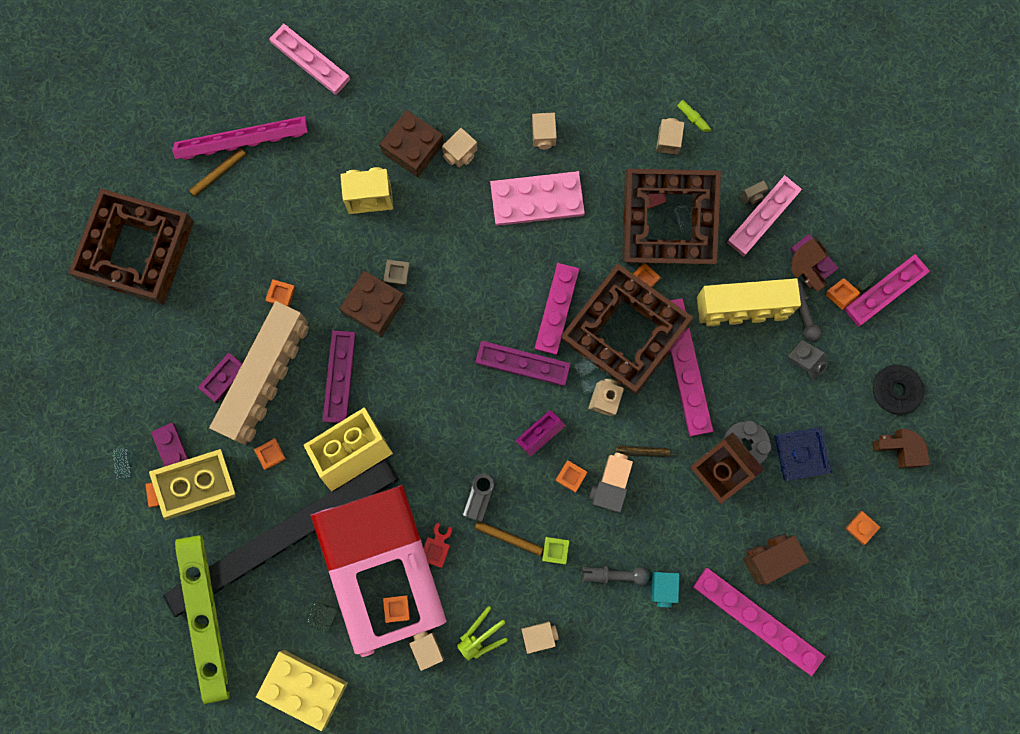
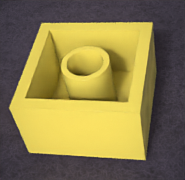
(366, 190)

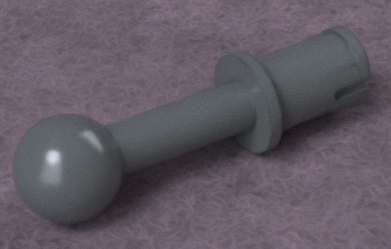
(811, 331)
(639, 576)

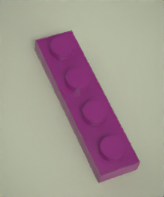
(522, 363)
(339, 376)

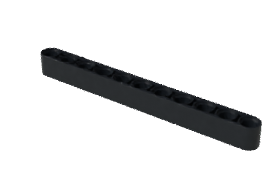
(286, 533)

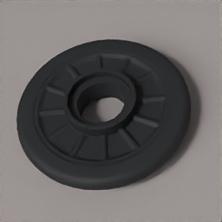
(888, 399)

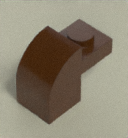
(805, 260)
(910, 448)

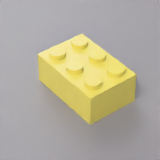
(347, 449)
(192, 484)
(302, 690)

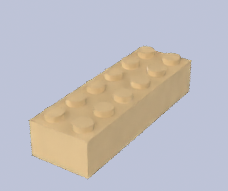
(260, 374)

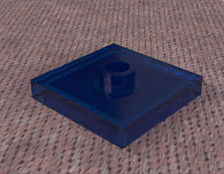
(802, 454)

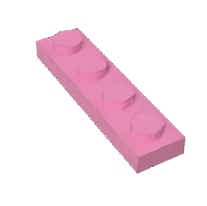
(309, 59)
(764, 216)

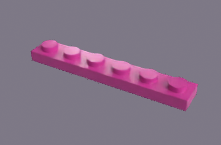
(233, 139)
(690, 384)
(759, 621)

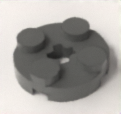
(756, 434)

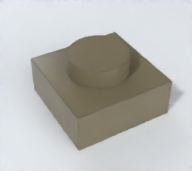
(754, 193)
(396, 273)

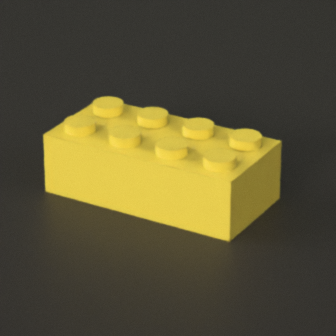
(748, 301)

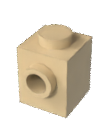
(459, 148)
(606, 397)

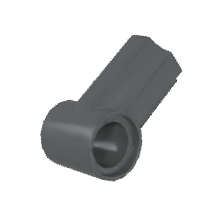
(478, 500)

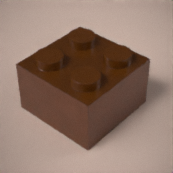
(412, 143)
(372, 303)
(727, 468)
(775, 559)

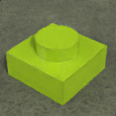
(555, 550)

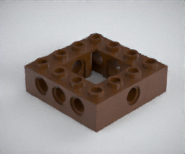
(705, 192)
(100, 236)
(626, 287)

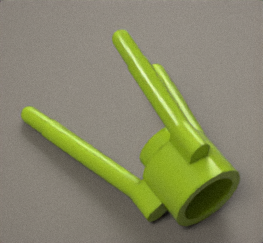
(471, 646)

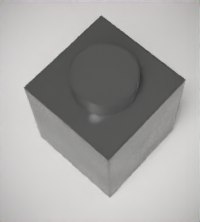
(607, 497)

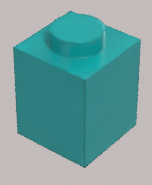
(665, 588)

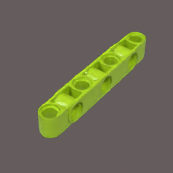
(200, 601)

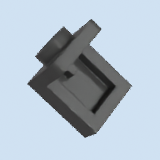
(809, 359)

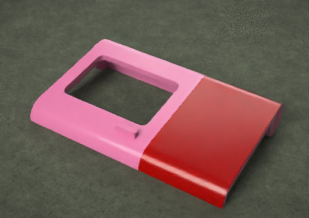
(367, 536)

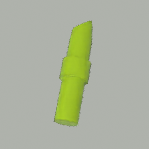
(694, 116)

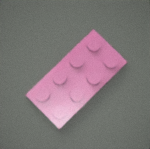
(537, 198)

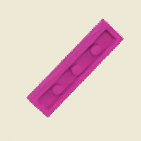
(886, 290)
(556, 309)

